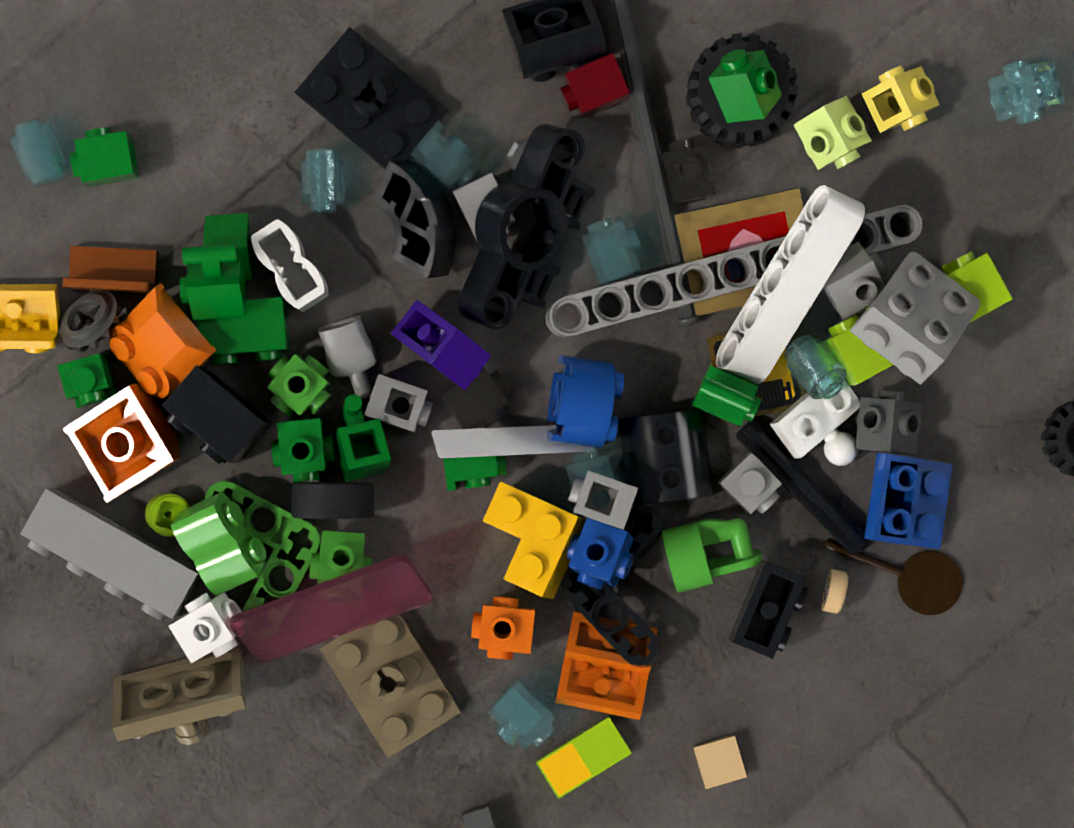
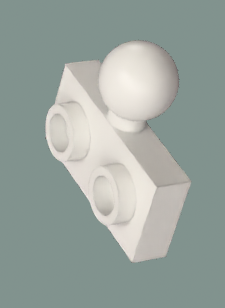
(817, 419)

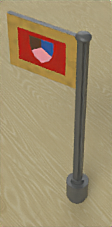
(707, 230)

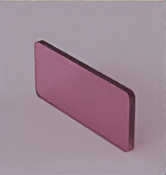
(331, 609)

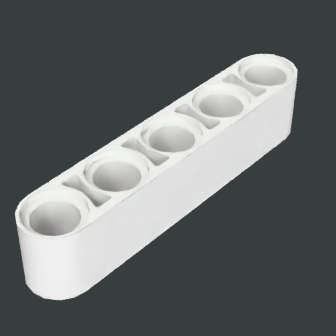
(790, 284)

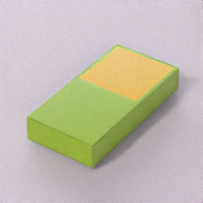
(583, 757)

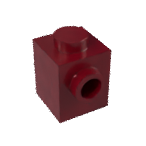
(594, 86)

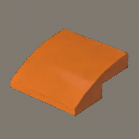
(597, 675)

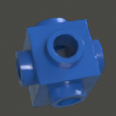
(595, 539)

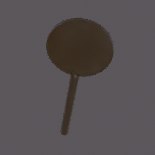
(926, 581)

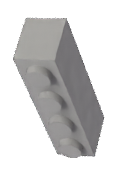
(110, 553)

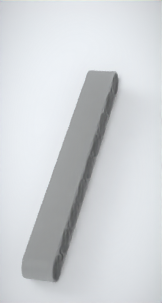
(711, 271)

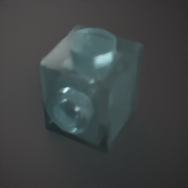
(611, 251)
(522, 716)

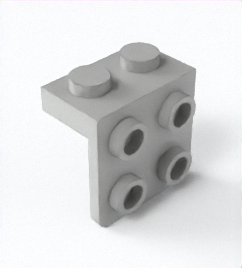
(917, 318)

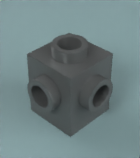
(888, 424)

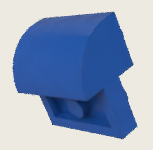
(908, 501)

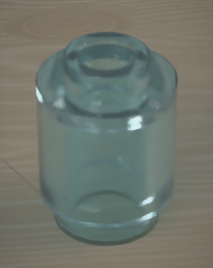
(38, 152)
(322, 180)
(815, 367)

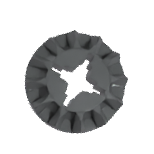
(95, 306)

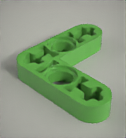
(276, 538)

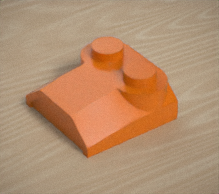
(159, 344)
(124, 441)

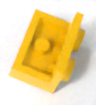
(29, 317)

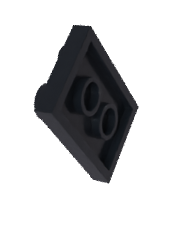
(370, 100)

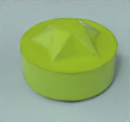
(162, 511)

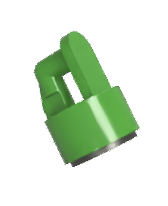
(687, 556)

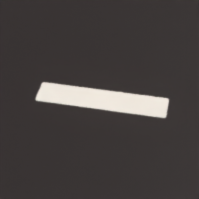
(499, 442)

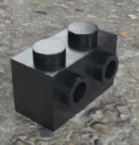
(768, 608)

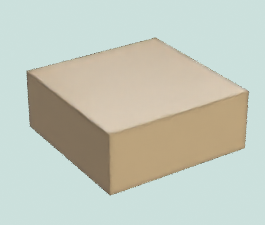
(719, 761)

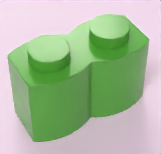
(219, 543)

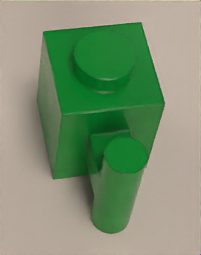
(213, 282)
(727, 397)
(361, 443)

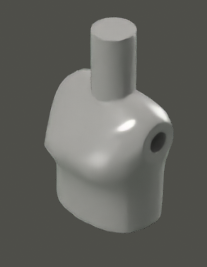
(349, 352)

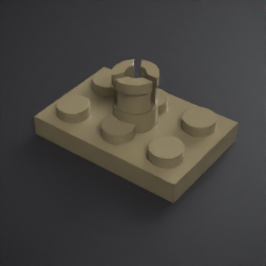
(391, 682)
(179, 697)

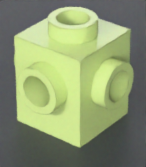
(833, 134)

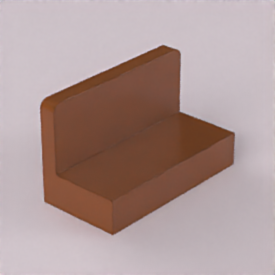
(112, 269)

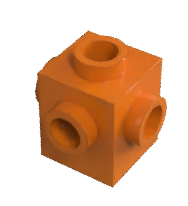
(504, 645)

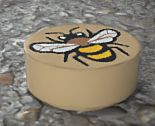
(834, 591)

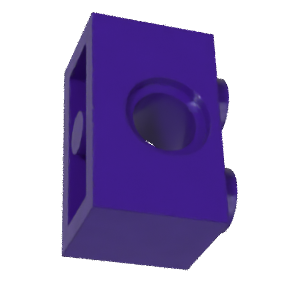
(441, 344)

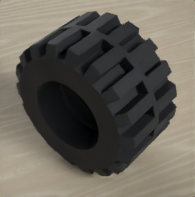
(705, 105)

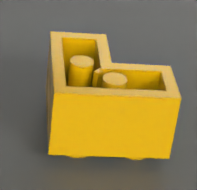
(544, 537)

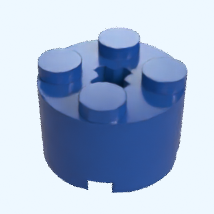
(584, 401)

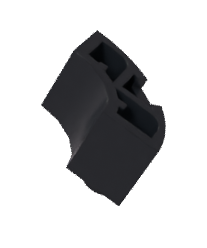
(419, 218)

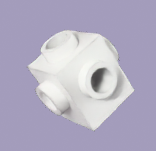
(206, 626)

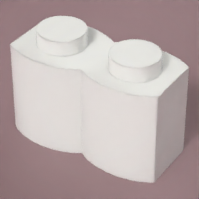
(284, 255)

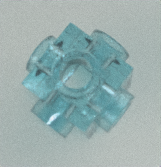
(1025, 91)

